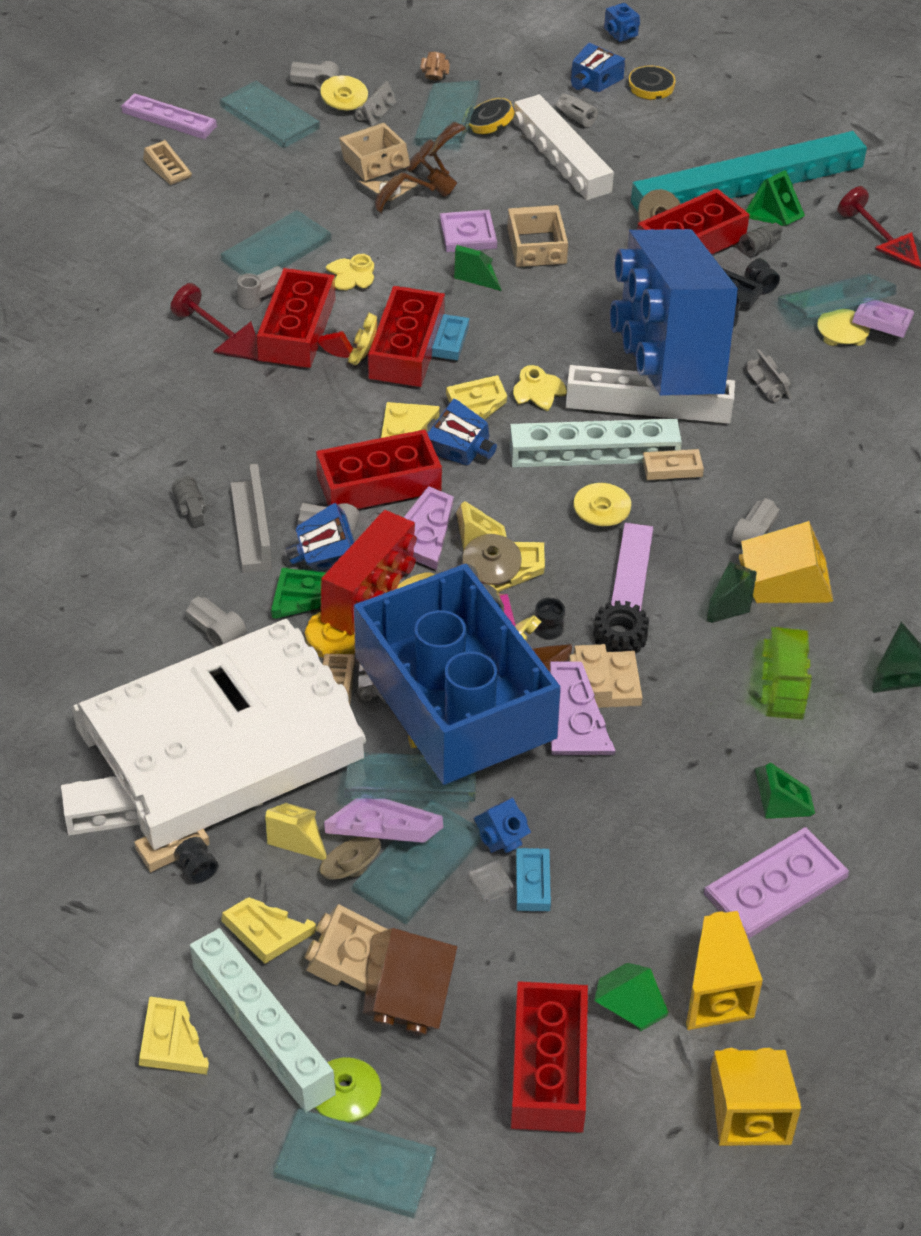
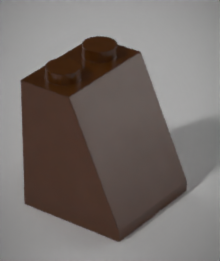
(408, 980)

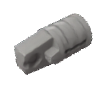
(577, 109)

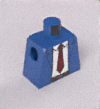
(596, 69)
(461, 435)
(322, 539)

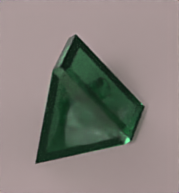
(732, 594)
(900, 663)

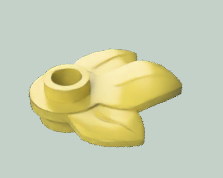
(352, 272)
(538, 389)

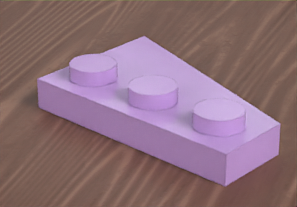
(431, 521)
(580, 722)
(384, 820)

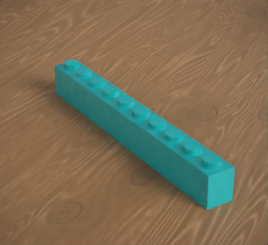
(746, 173)

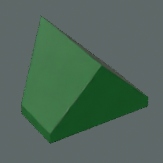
(776, 201)
(475, 268)
(783, 794)
(632, 995)

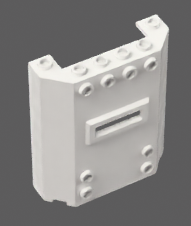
(197, 758)

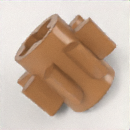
(435, 66)

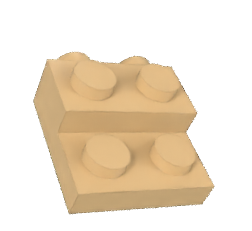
(611, 675)
(342, 947)

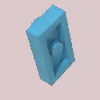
(450, 337)
(533, 879)

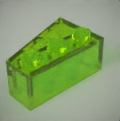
(786, 673)

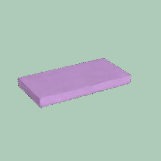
(777, 881)

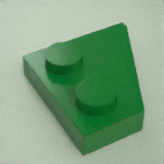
(297, 592)

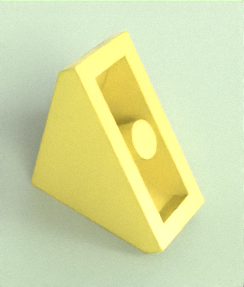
(475, 523)
(294, 830)

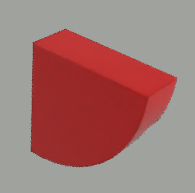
(336, 344)

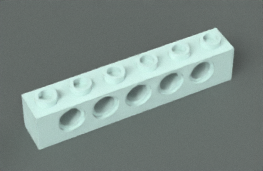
(591, 442)
(263, 1020)

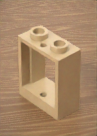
(366, 155)
(547, 220)

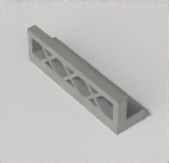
(251, 523)

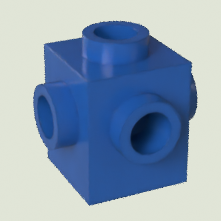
(621, 22)
(502, 826)

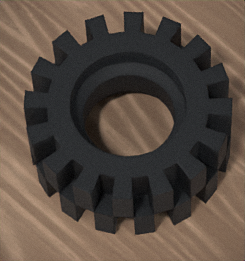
(624, 616)

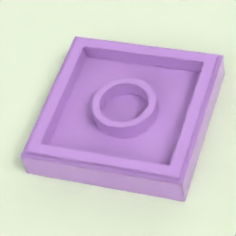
(468, 230)
(884, 317)

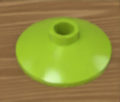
(356, 1099)

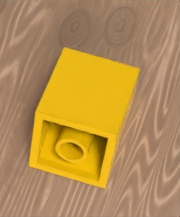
(788, 566)
(725, 974)
(754, 1097)

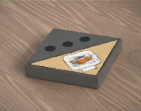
(405, 190)

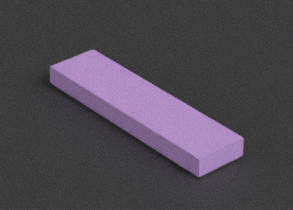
(169, 116)
(632, 564)

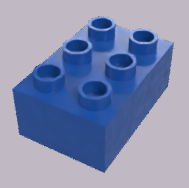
(675, 311)
(456, 673)

